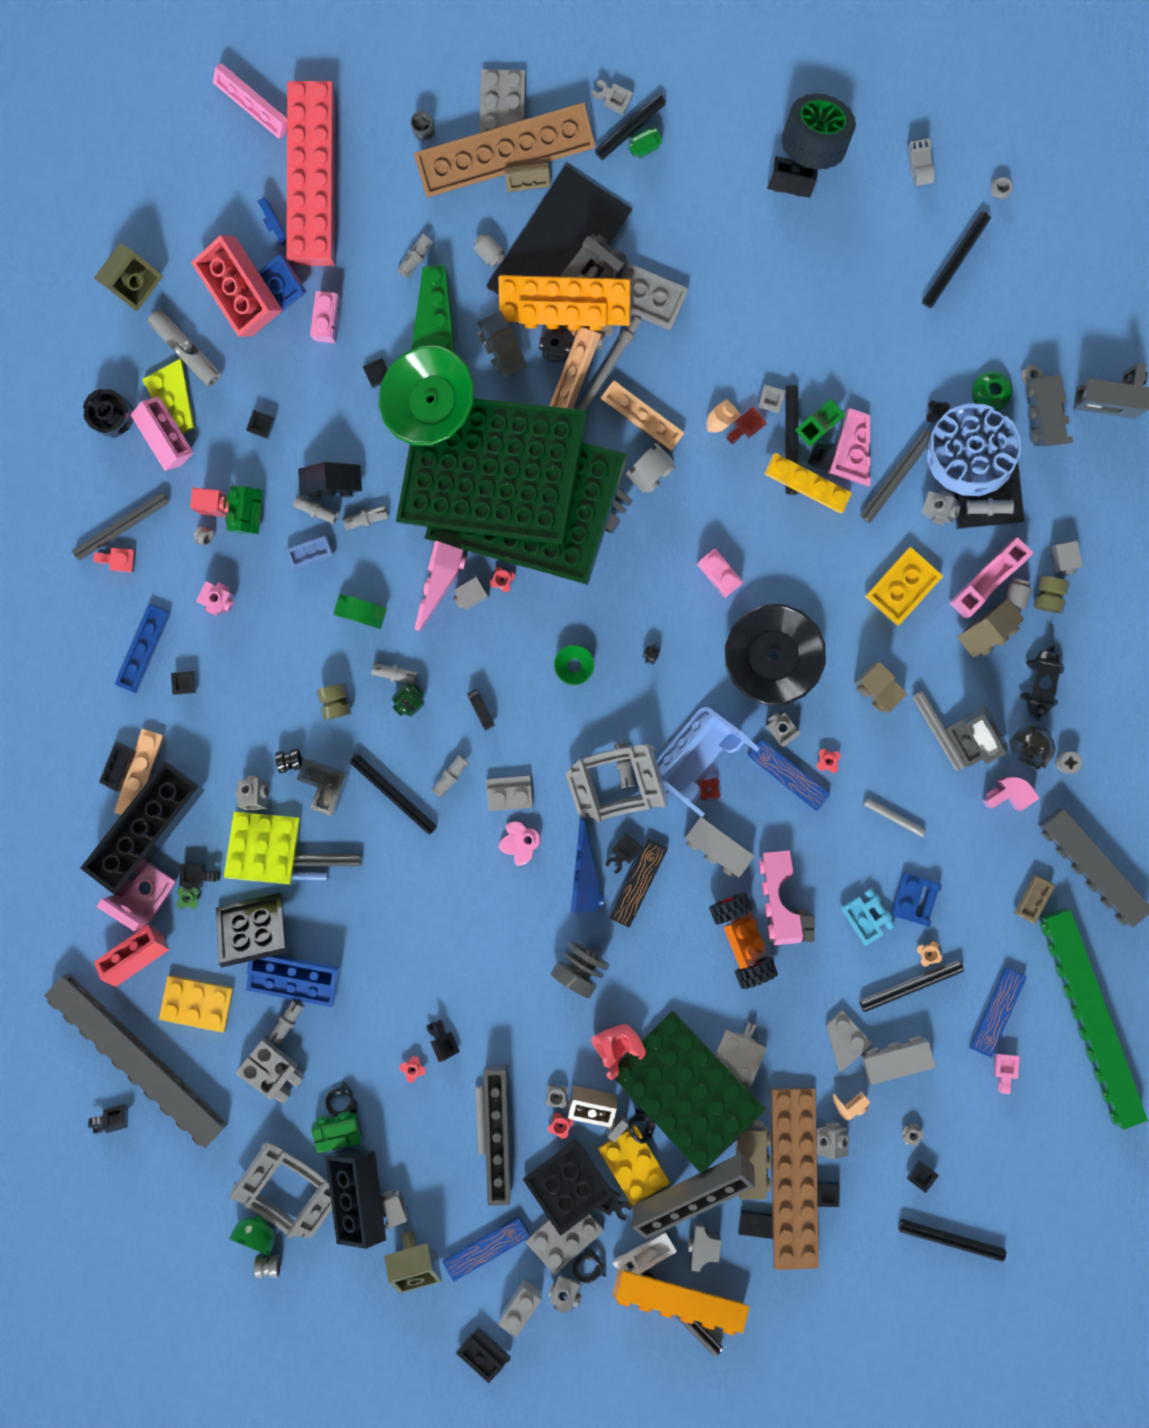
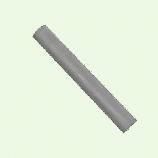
(894, 817)
(480, 1119)

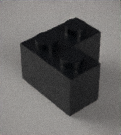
(330, 479)

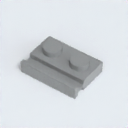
(509, 793)

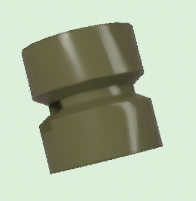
(1051, 594)
(334, 701)

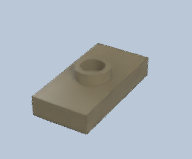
(527, 177)
(1034, 899)

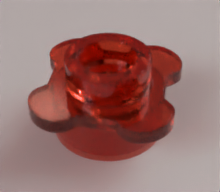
(704, 784)

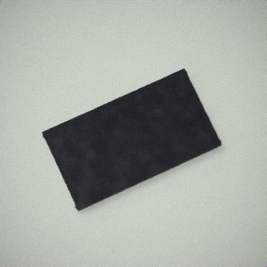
(559, 227)

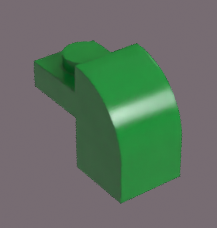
(820, 422)
(360, 611)

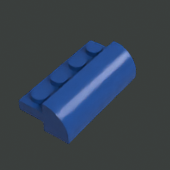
(294, 979)

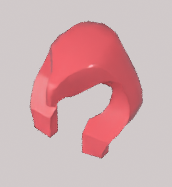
(613, 1045)

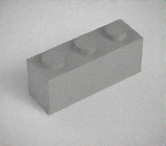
(718, 847)
(897, 1060)

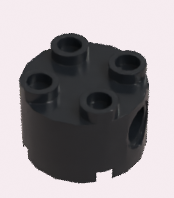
(108, 412)

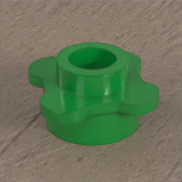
(192, 893)

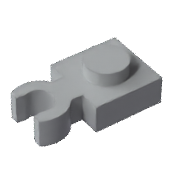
(615, 98)

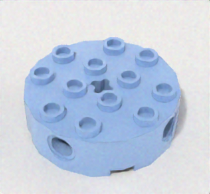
(973, 449)

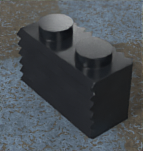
(791, 177)

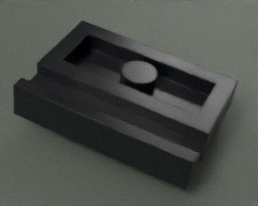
(483, 1355)

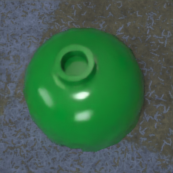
(254, 1234)

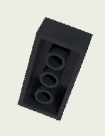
(355, 1198)

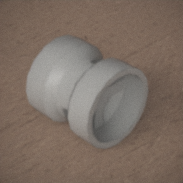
(267, 1266)

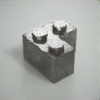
(501, 342)
(329, 784)

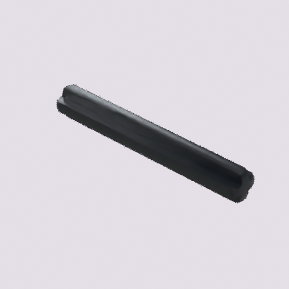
(630, 127)

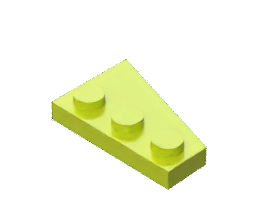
(172, 387)

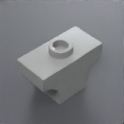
(703, 1246)

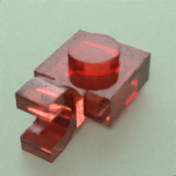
(747, 424)

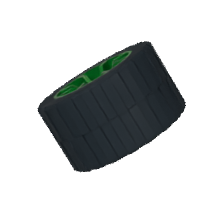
(818, 131)

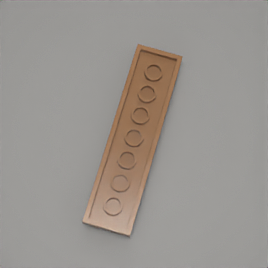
(508, 146)
(794, 1178)

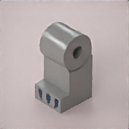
(920, 162)

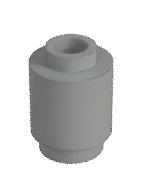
(489, 250)
(1019, 593)

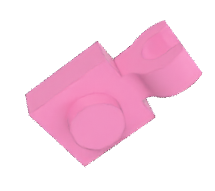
(1006, 1067)

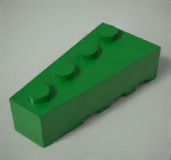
(433, 313)

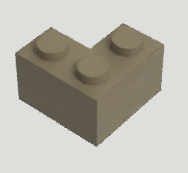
(991, 629)
(880, 687)

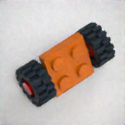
(744, 940)

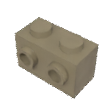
(592, 1106)

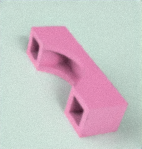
(990, 577)
(785, 925)

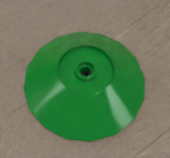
(411, 384)

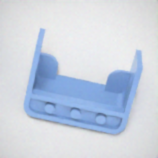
(695, 750)

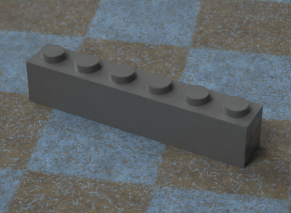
(1095, 867)
(497, 1135)
(693, 1196)

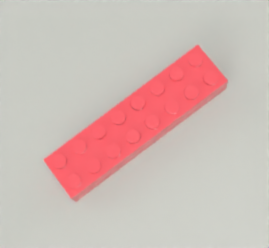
(311, 173)

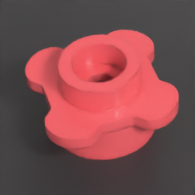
(499, 573)
(824, 755)
(406, 1068)
(560, 1131)

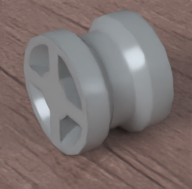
(1063, 762)

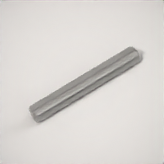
(938, 730)

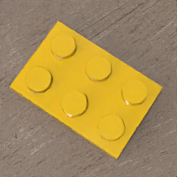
(903, 586)
(196, 1003)
(634, 1166)

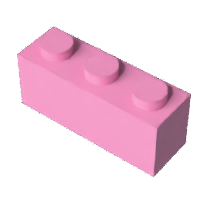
(161, 433)

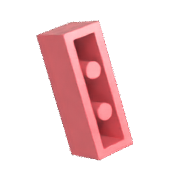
(131, 955)

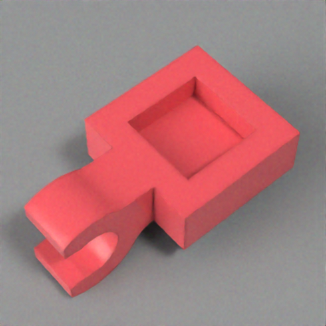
(119, 559)

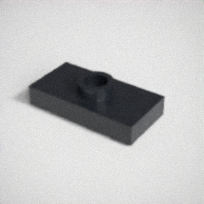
(117, 766)

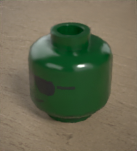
(408, 700)

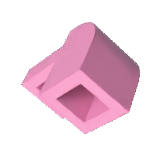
(1015, 789)

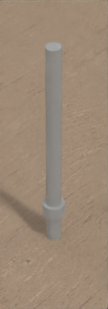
(625, 338)

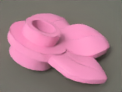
(516, 842)

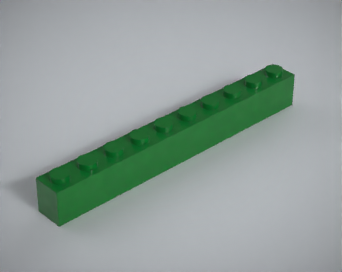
(1093, 1018)

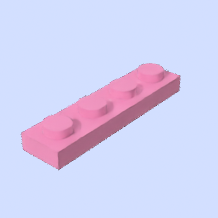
(250, 100)

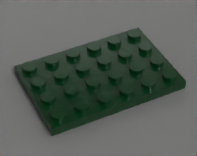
(688, 1092)

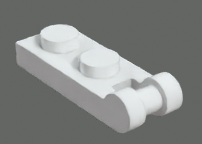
(647, 1254)

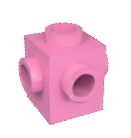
(209, 595)

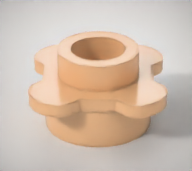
(935, 956)

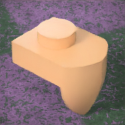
(722, 416)
(854, 1107)

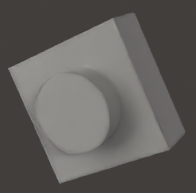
(771, 399)
(618, 1127)

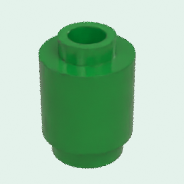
(645, 142)

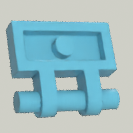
(863, 922)

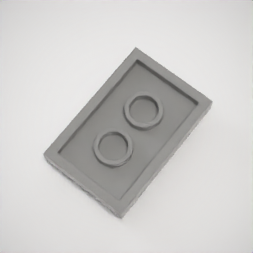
(501, 98)
(654, 297)
(560, 1250)

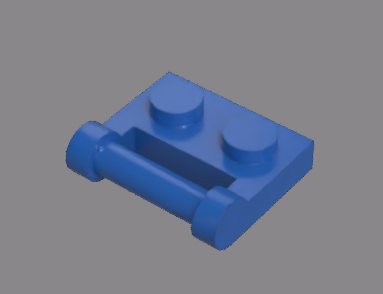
(908, 898)

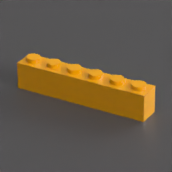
(680, 1301)

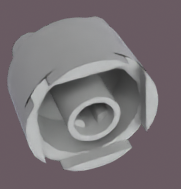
(650, 468)

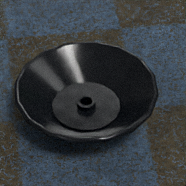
(798, 650)

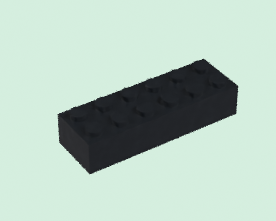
(142, 829)

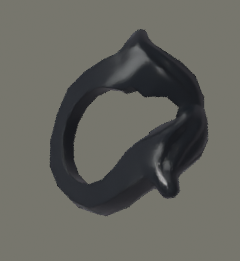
(345, 1090)
(649, 1129)
(599, 1271)

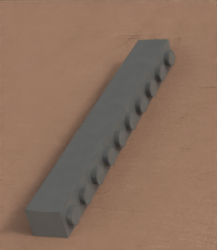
(136, 1060)

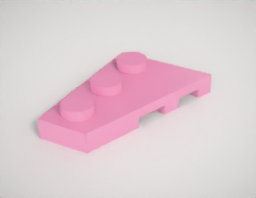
(852, 452)

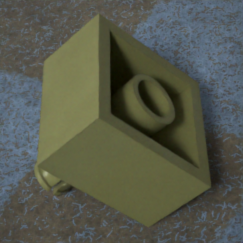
(128, 276)
(412, 1266)

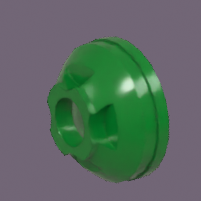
(982, 395)
(574, 652)

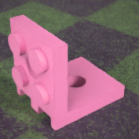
(135, 907)

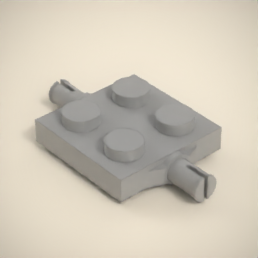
(741, 1054)

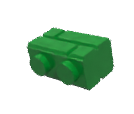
(244, 510)
(336, 1132)

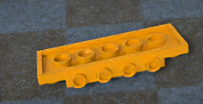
(565, 301)

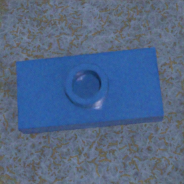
(272, 222)

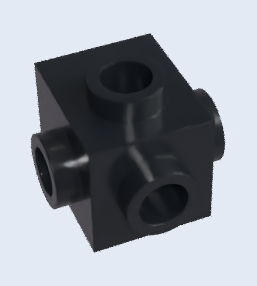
(558, 352)

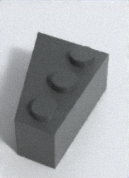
(1047, 411)

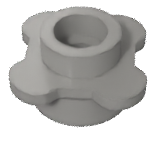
(556, 1102)

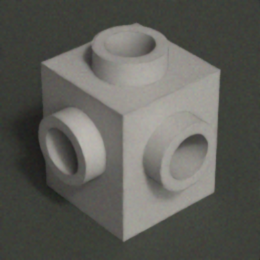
(941, 507)
(252, 793)
(832, 1140)
(572, 1289)

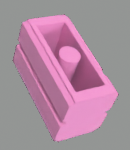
(325, 317)
(719, 573)

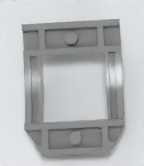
(647, 776)
(257, 1176)

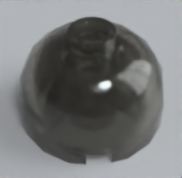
(1034, 746)

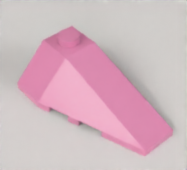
(444, 569)

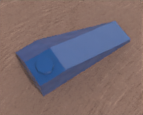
(586, 889)

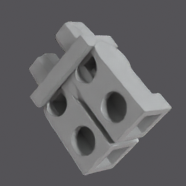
(269, 1069)

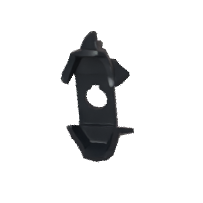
(1044, 700)

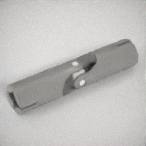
(182, 346)

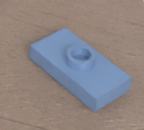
(309, 552)

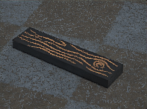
(638, 883)

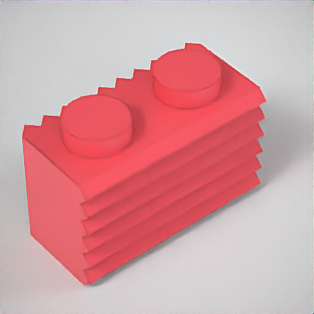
(209, 502)

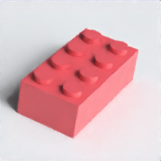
(236, 286)

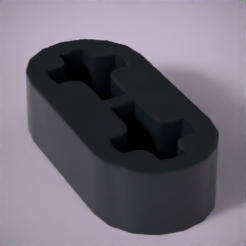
(481, 709)

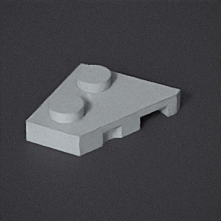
(846, 1040)

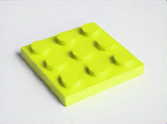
(262, 848)

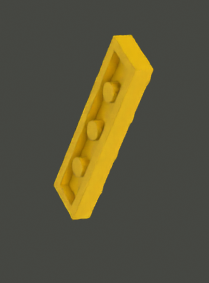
(807, 483)

